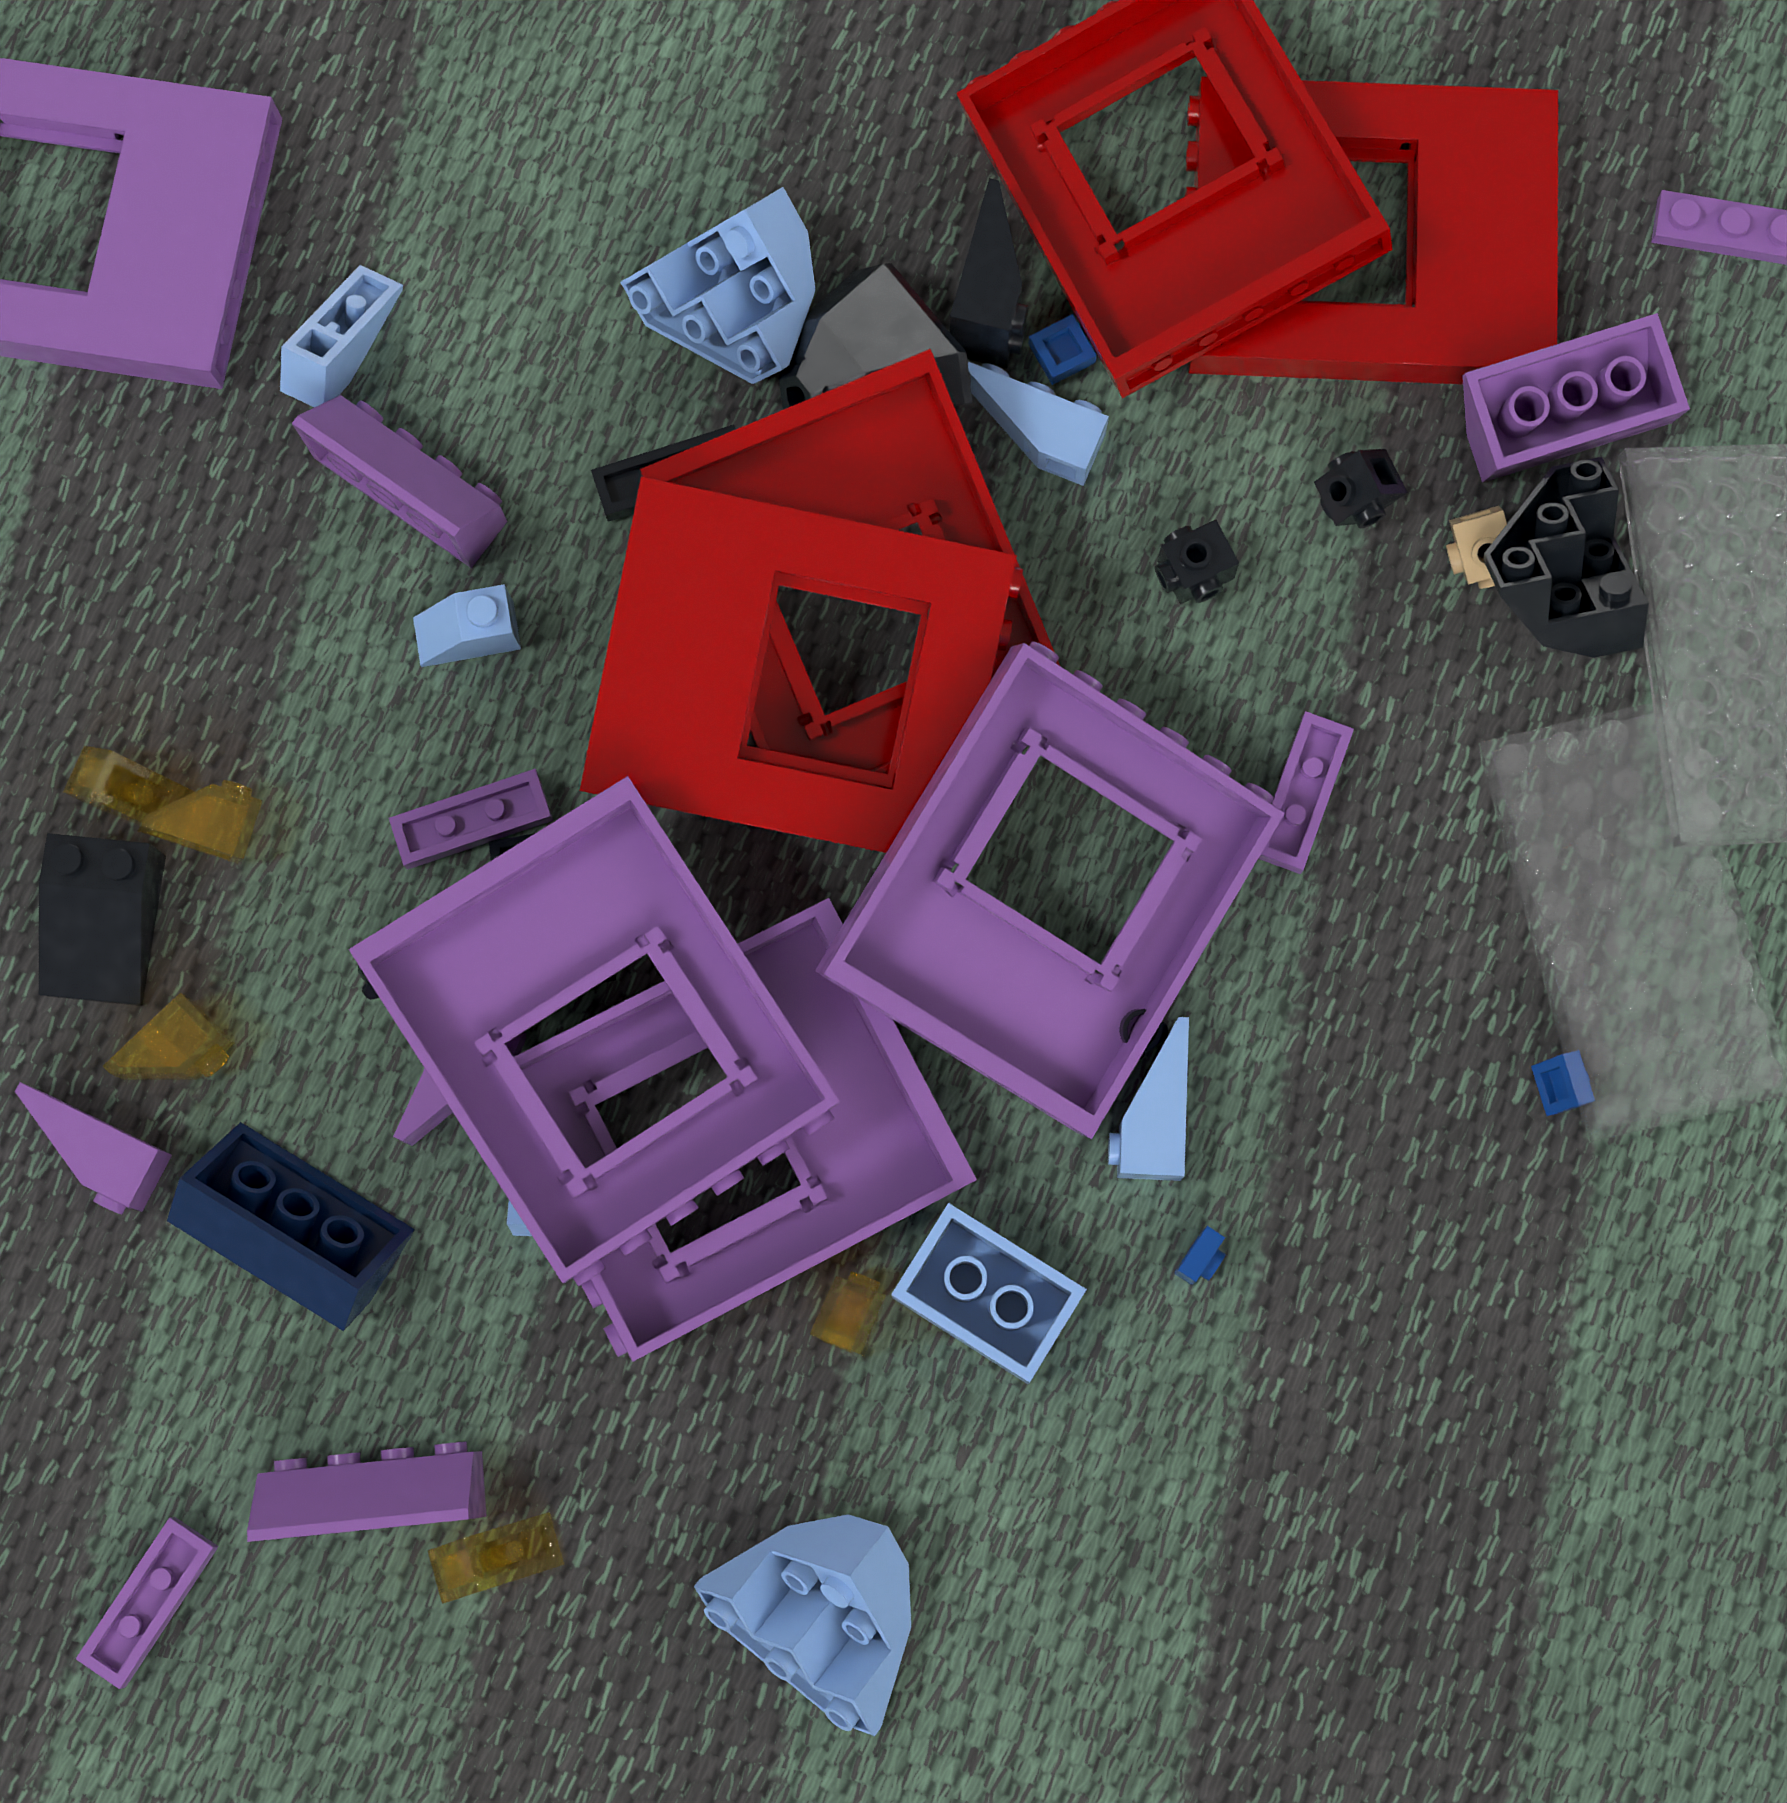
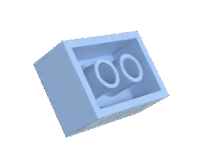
(988, 1293)

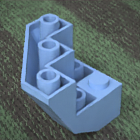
(734, 290)
(822, 1612)

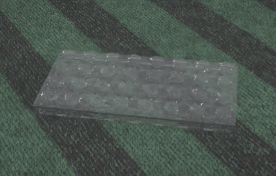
(1715, 576)
(1630, 933)

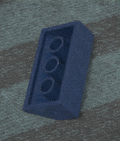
(289, 1225)

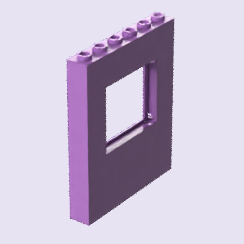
(173, 226)
(535, 937)
(993, 980)
(856, 1174)

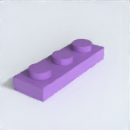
(1721, 227)
(1306, 789)
(470, 819)
(147, 1602)

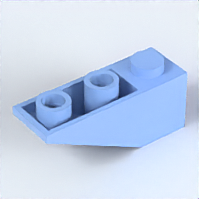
(1047, 428)

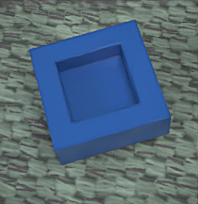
(1062, 349)
(1563, 1083)
(1202, 1257)

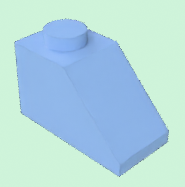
(467, 626)

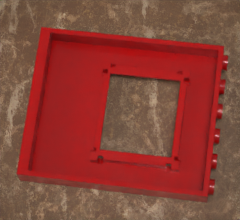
(1474, 234)
(1216, 254)
(871, 455)
(695, 643)

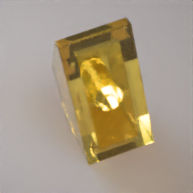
(120, 785)
(209, 820)
(173, 1046)
(850, 1314)
(495, 1557)

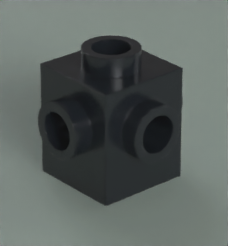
(1359, 487)
(1196, 562)

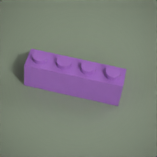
(1571, 397)
(402, 477)
(368, 1494)

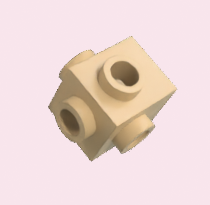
(1469, 535)

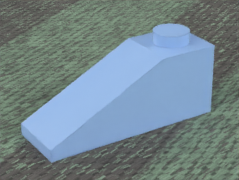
(336, 337)
(1155, 1124)

